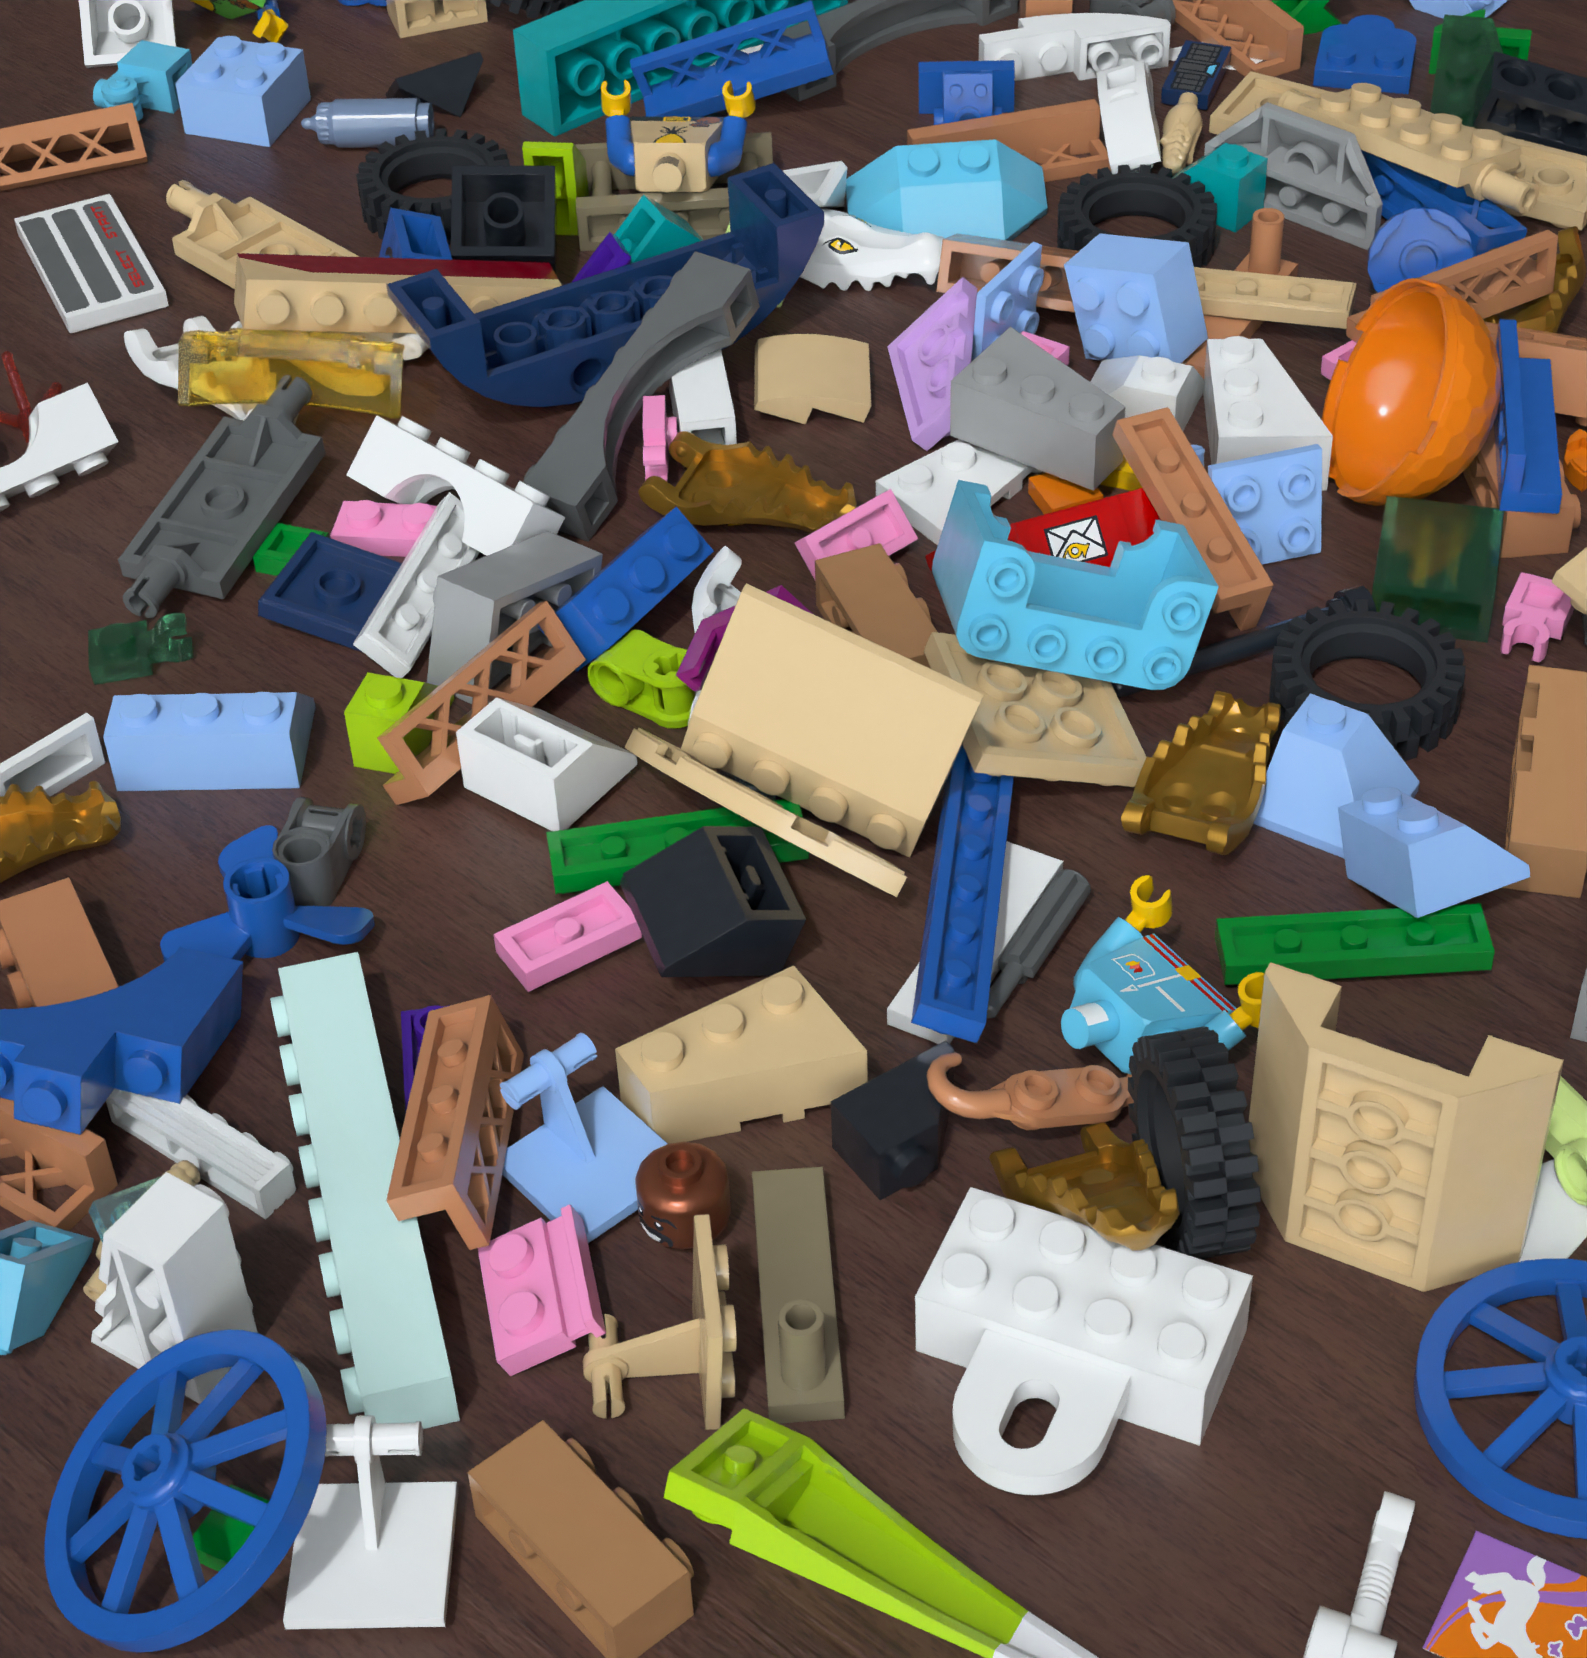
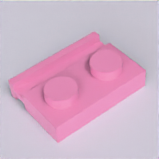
(540, 1291)

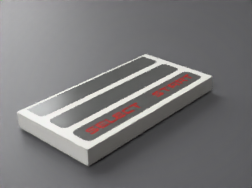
(91, 263)

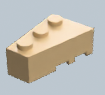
(741, 1061)

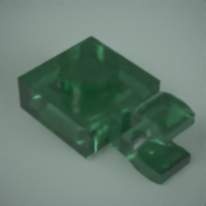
(131, 648)

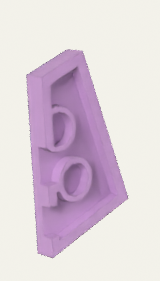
(930, 357)

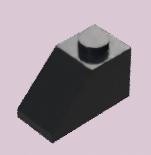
(892, 1126)

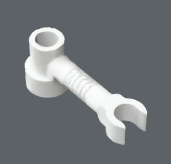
(1359, 1634)

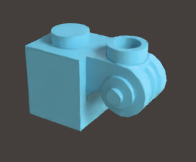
(145, 79)

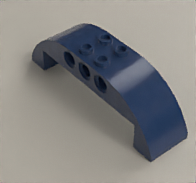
(565, 338)

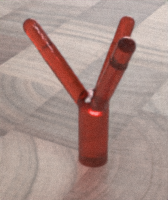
(21, 420)

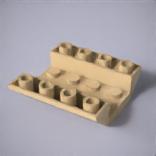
(1389, 1152)

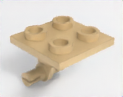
(686, 1348)

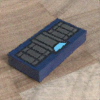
(1197, 71)

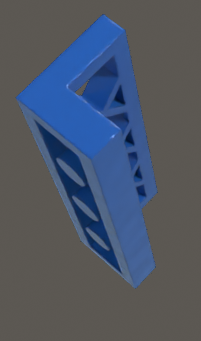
(772, 69)
(1407, 189)
(1525, 430)

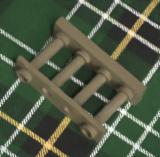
(704, 211)

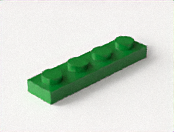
(603, 852)
(1356, 943)

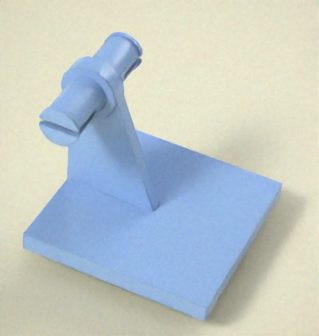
(1009, 300)
(1274, 500)
(583, 1150)

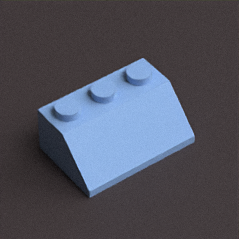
(208, 740)

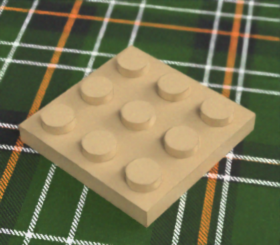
(1041, 721)

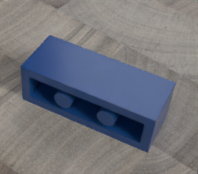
(632, 584)

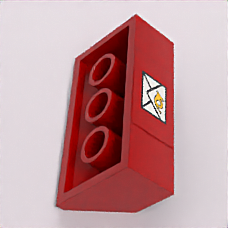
(1086, 530)

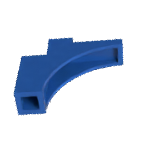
(134, 1038)

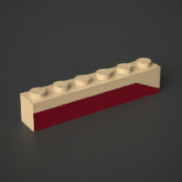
(353, 293)

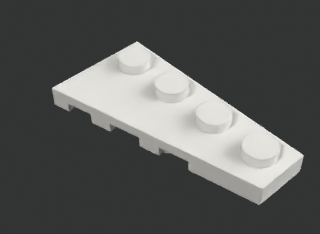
(929, 483)

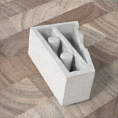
(1256, 405)
(171, 1277)

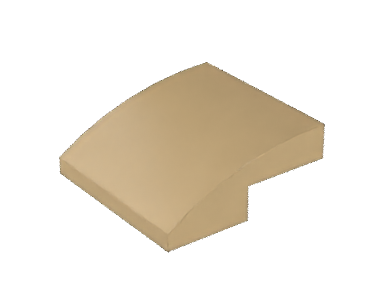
(810, 373)

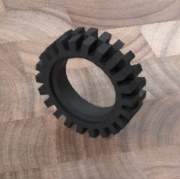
(416, 162)
(1139, 195)
(1382, 638)
(1197, 1138)

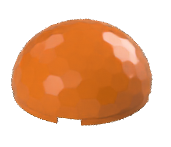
(1412, 395)

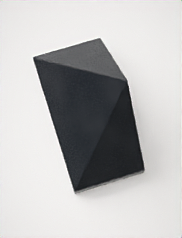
(442, 85)

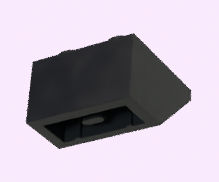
(715, 905)

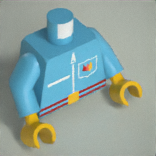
(1143, 988)

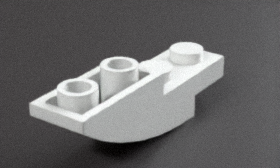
(1078, 44)
(1129, 116)

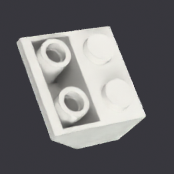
(538, 763)

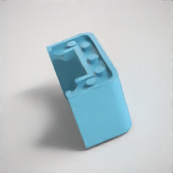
(1067, 615)

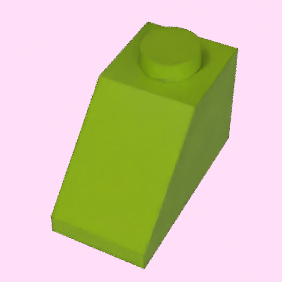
(570, 178)
(375, 708)

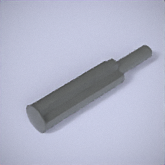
(1038, 935)

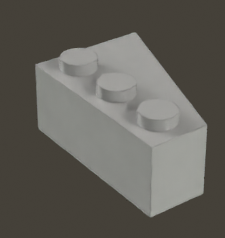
(1036, 412)
(494, 592)

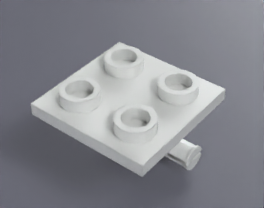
(373, 1547)

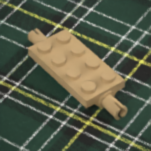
(1423, 142)
(225, 228)

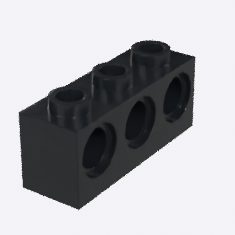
(1533, 103)

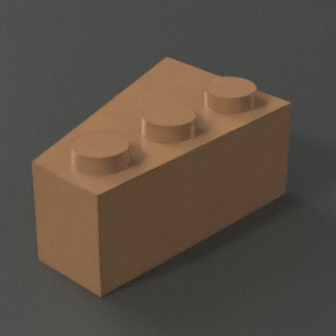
(1550, 783)

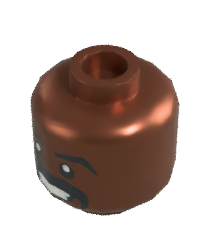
(675, 1186)

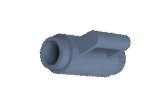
(370, 121)

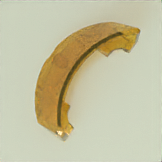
(249, 364)

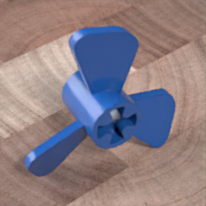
(263, 909)

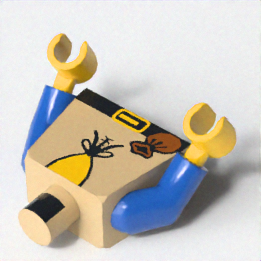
(675, 151)

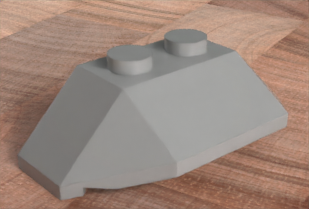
(1312, 172)

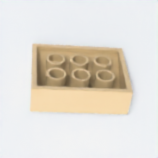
(829, 720)

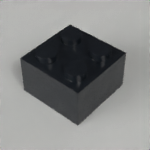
(504, 214)

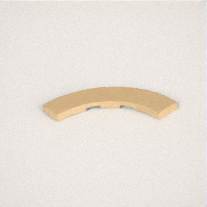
(766, 812)

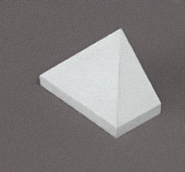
(822, 183)
(55, 759)

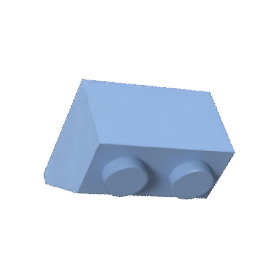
(1419, 854)

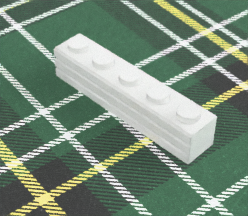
(222, 1154)

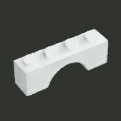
(64, 436)
(412, 470)

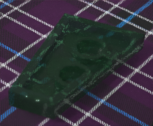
(1462, 60)

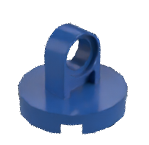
(1415, 246)

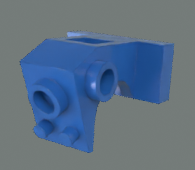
(966, 89)

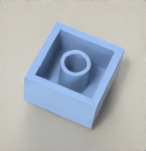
(243, 91)
(1136, 298)

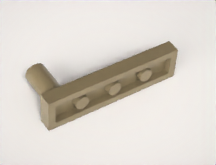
(797, 1296)

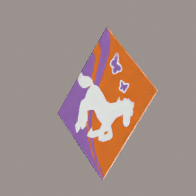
(1510, 1607)

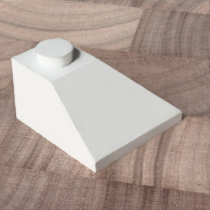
(117, 26)
(1150, 385)

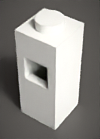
(704, 401)

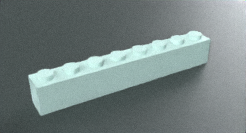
(375, 1260)

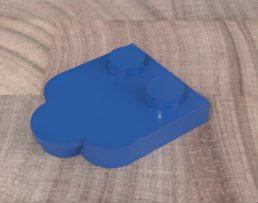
(1366, 52)

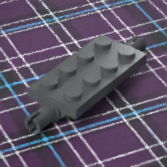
(223, 503)

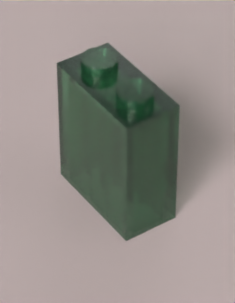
(1440, 563)

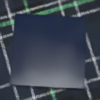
(328, 589)

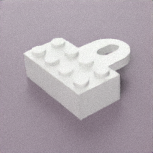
(1073, 1322)

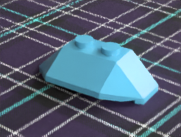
(950, 190)

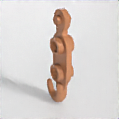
(1035, 1097)

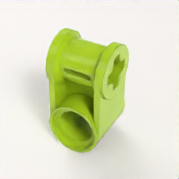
(643, 679)

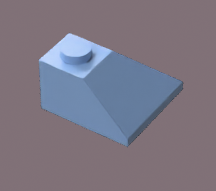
(1325, 762)

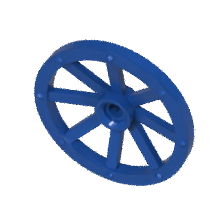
(1555, 1377)
(171, 1479)

